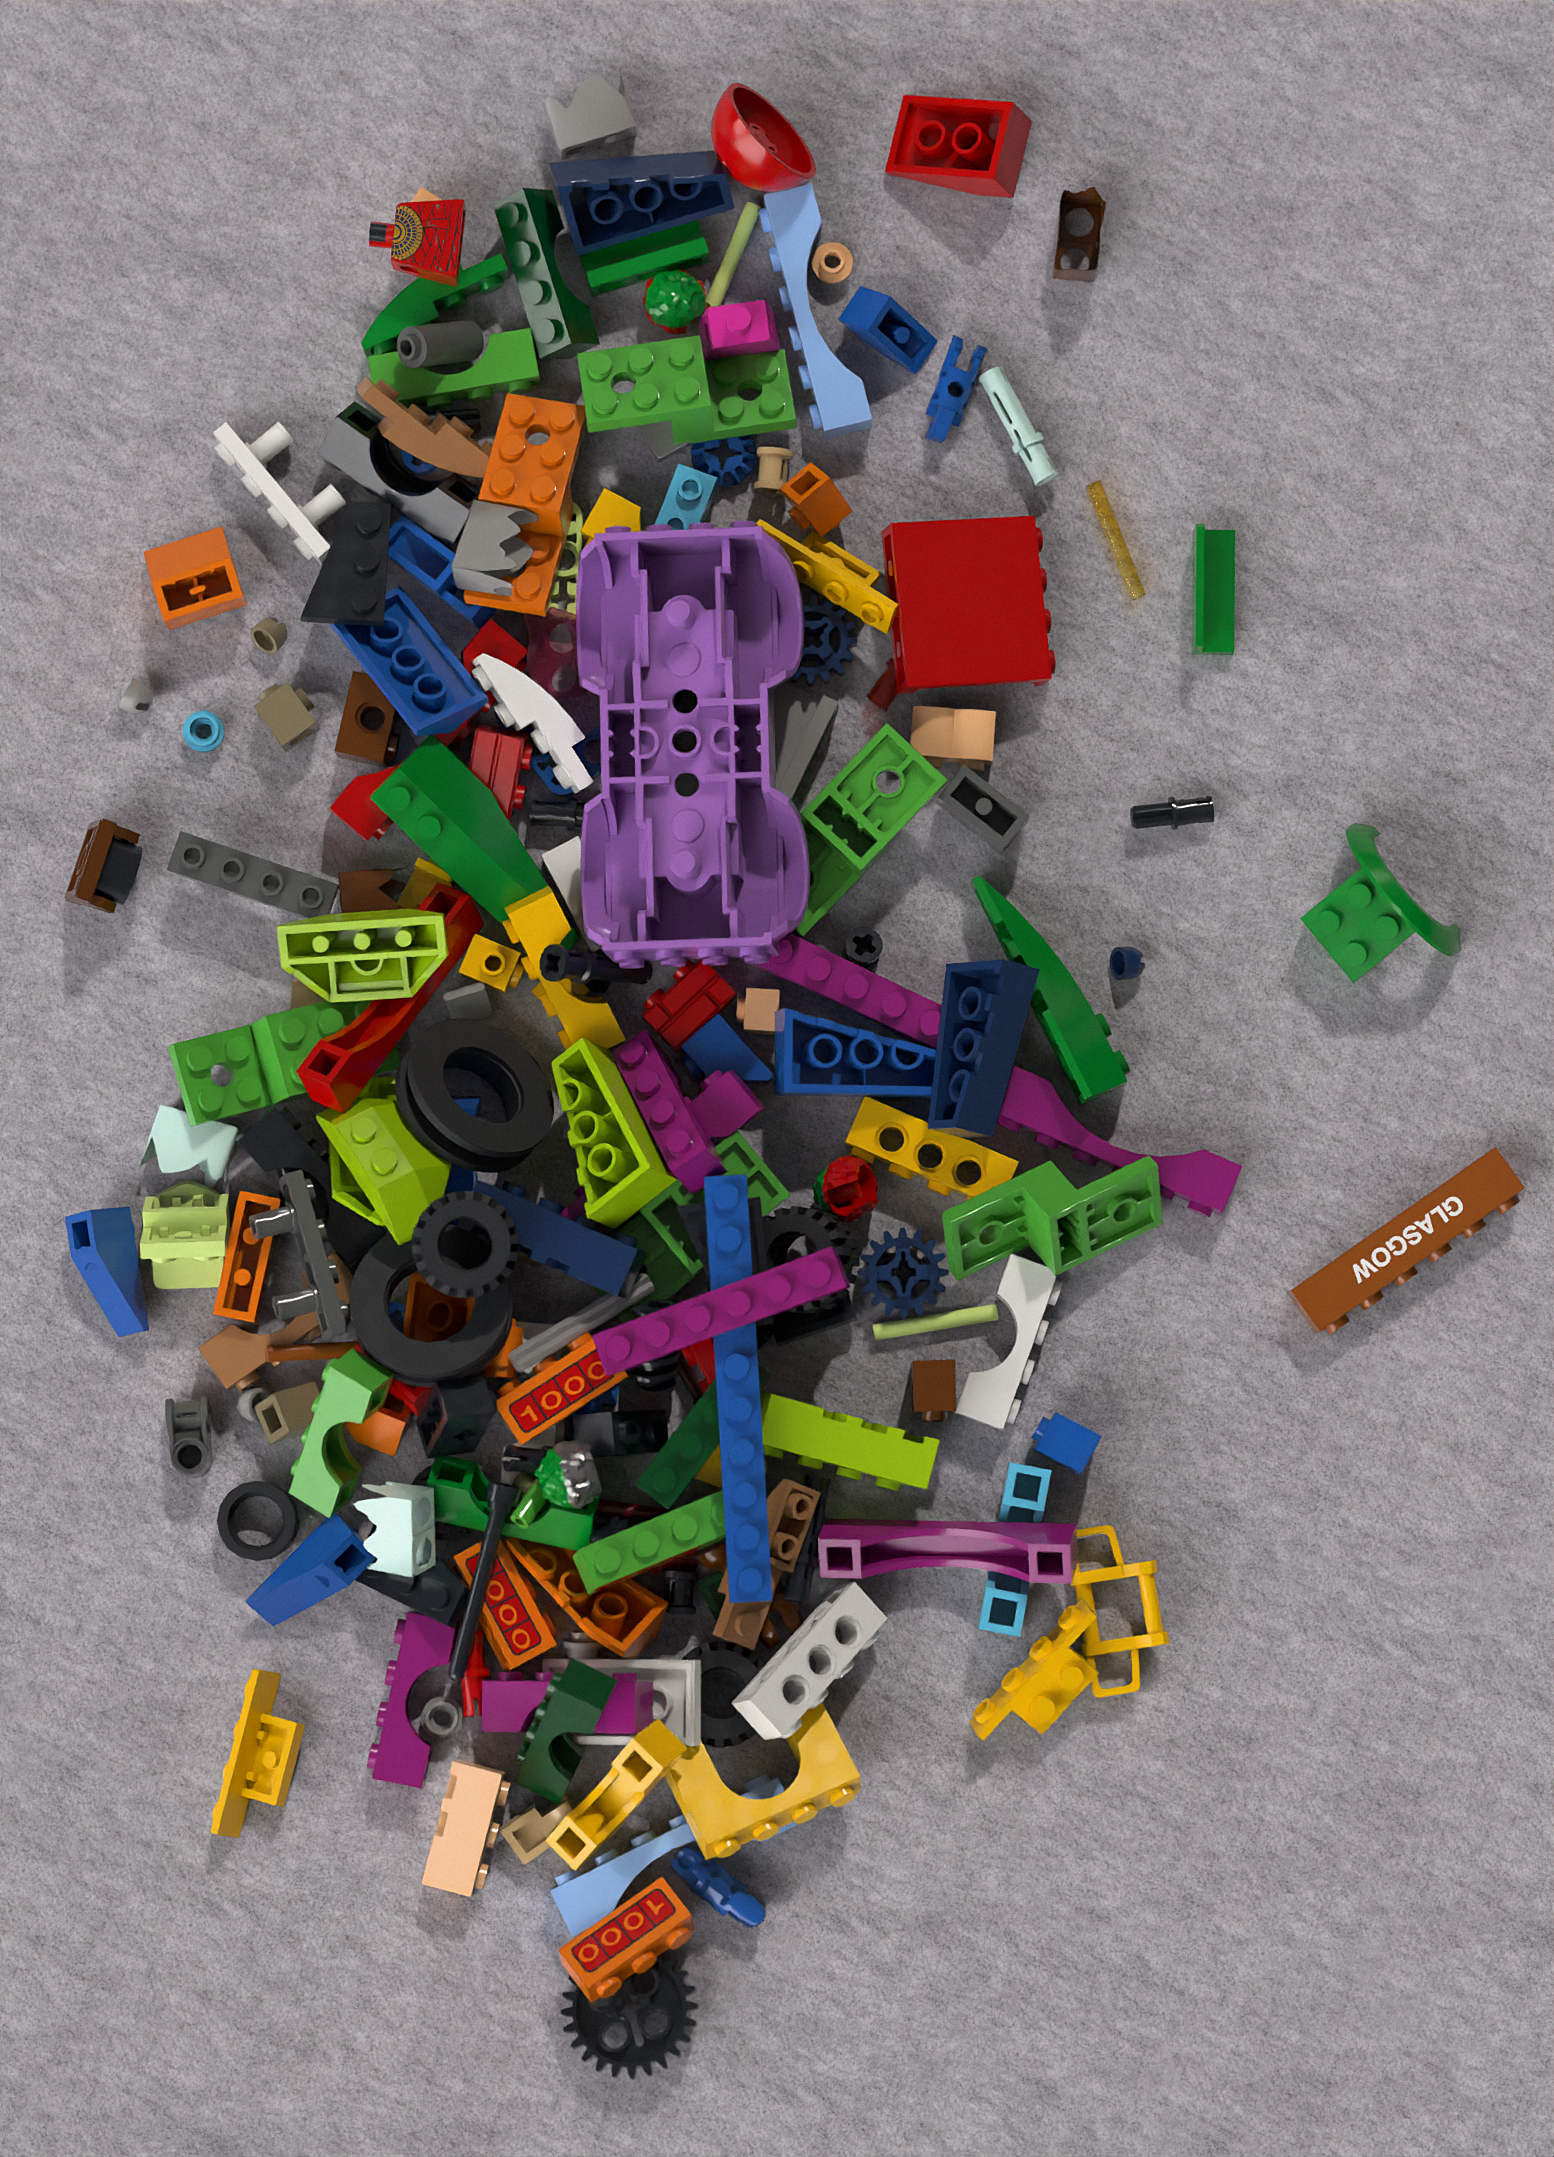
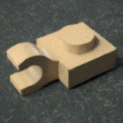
(531, 1828)

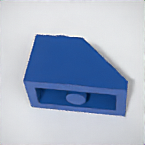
(888, 328)
(721, 1049)
(1065, 1442)

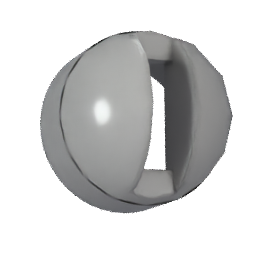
(136, 697)
(245, 1402)

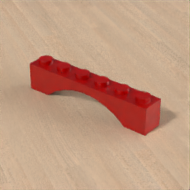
(353, 803)
(348, 1059)

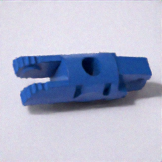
(942, 406)
(717, 1887)

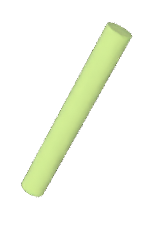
(732, 255)
(935, 1322)

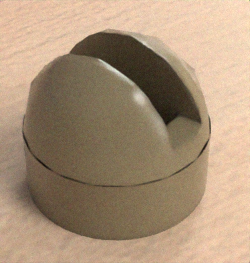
(269, 635)

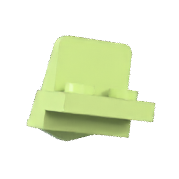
(186, 1235)

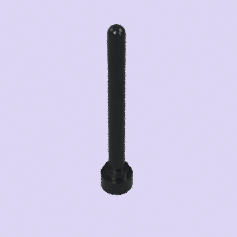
(500, 1501)

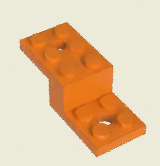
(535, 481)

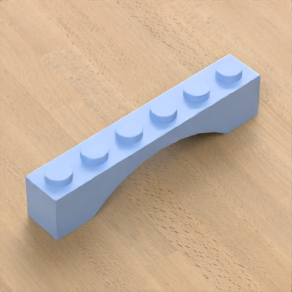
(837, 392)
(595, 1893)

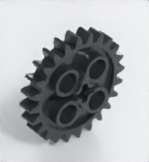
(666, 1997)

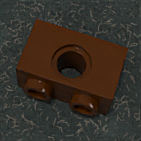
(356, 741)
(933, 1389)

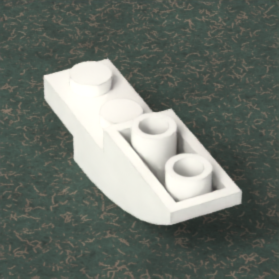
(526, 702)

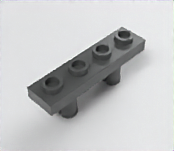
(251, 877)
(320, 1272)

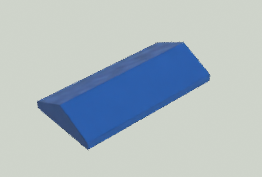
(414, 668)

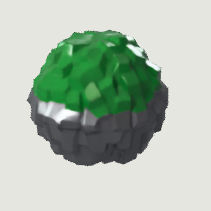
(569, 1475)

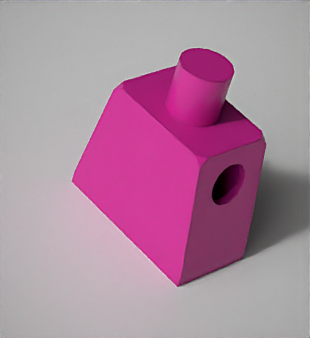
(738, 330)

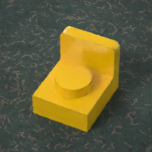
(422, 882)

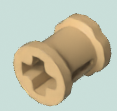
(772, 469)

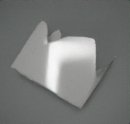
(593, 119)
(491, 548)

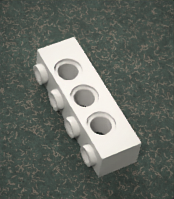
(763, 1697)

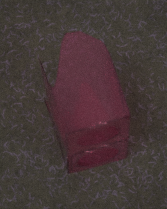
(539, 647)

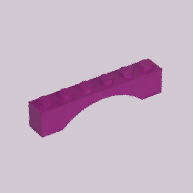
(856, 989)
(1035, 1106)
(720, 1111)
(721, 1311)
(879, 1546)

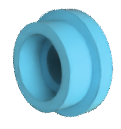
(198, 719)

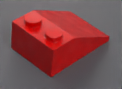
(960, 144)

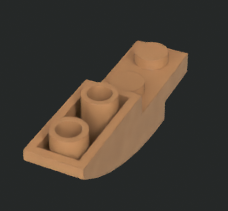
(440, 443)
(788, 1517)

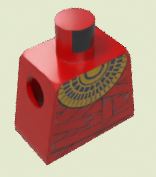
(424, 239)

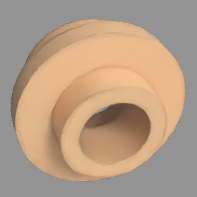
(832, 275)

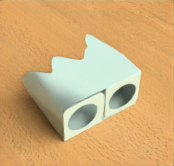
(183, 1146)
(404, 1528)

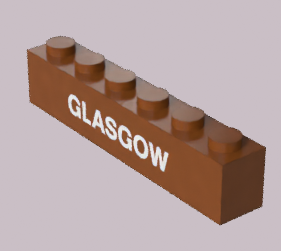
(1405, 1241)

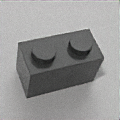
(982, 809)

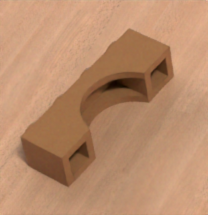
(240, 1355)

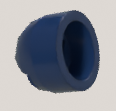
(1126, 963)

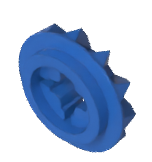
(737, 467)

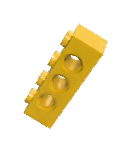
(876, 1117)

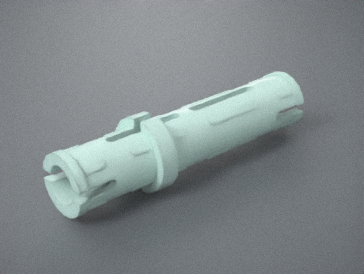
(1025, 439)

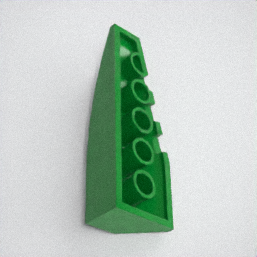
(462, 829)
(1059, 1005)

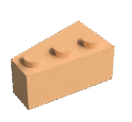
(466, 1828)

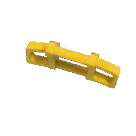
(1091, 1637)

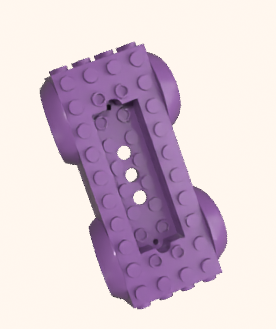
(732, 861)

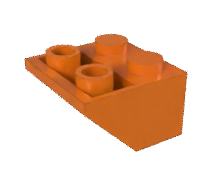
(194, 578)

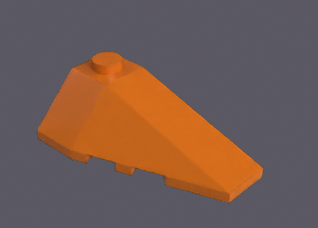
(618, 1617)

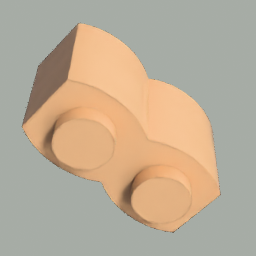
(954, 736)

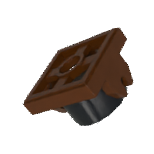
(105, 867)

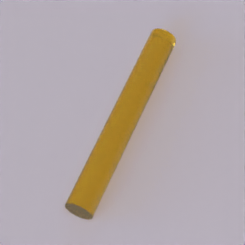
(1115, 540)

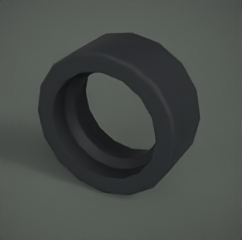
(231, 1503)

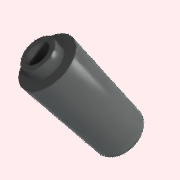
(440, 343)

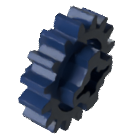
(825, 653)
(922, 1273)

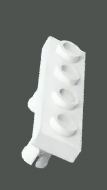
(253, 460)

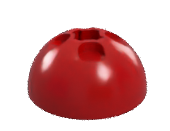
(758, 142)

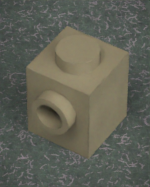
(286, 714)
(287, 1412)

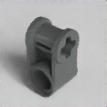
(189, 1432)

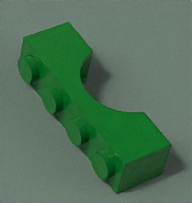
(462, 1502)

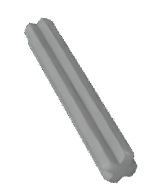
(578, 1324)

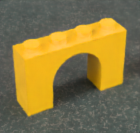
(726, 1820)

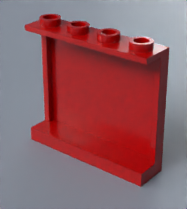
(967, 603)

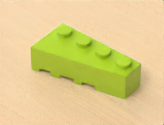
(611, 1138)
(846, 1443)

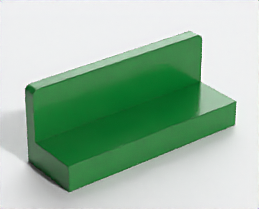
(644, 257)
(1213, 591)

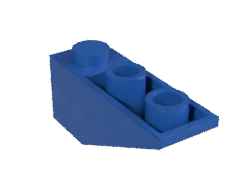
(107, 1259)
(314, 1571)

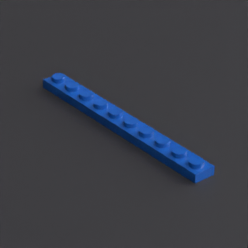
(738, 1398)

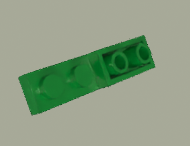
(423, 297)

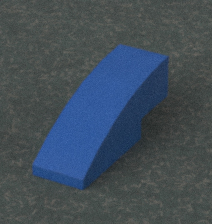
(430, 566)

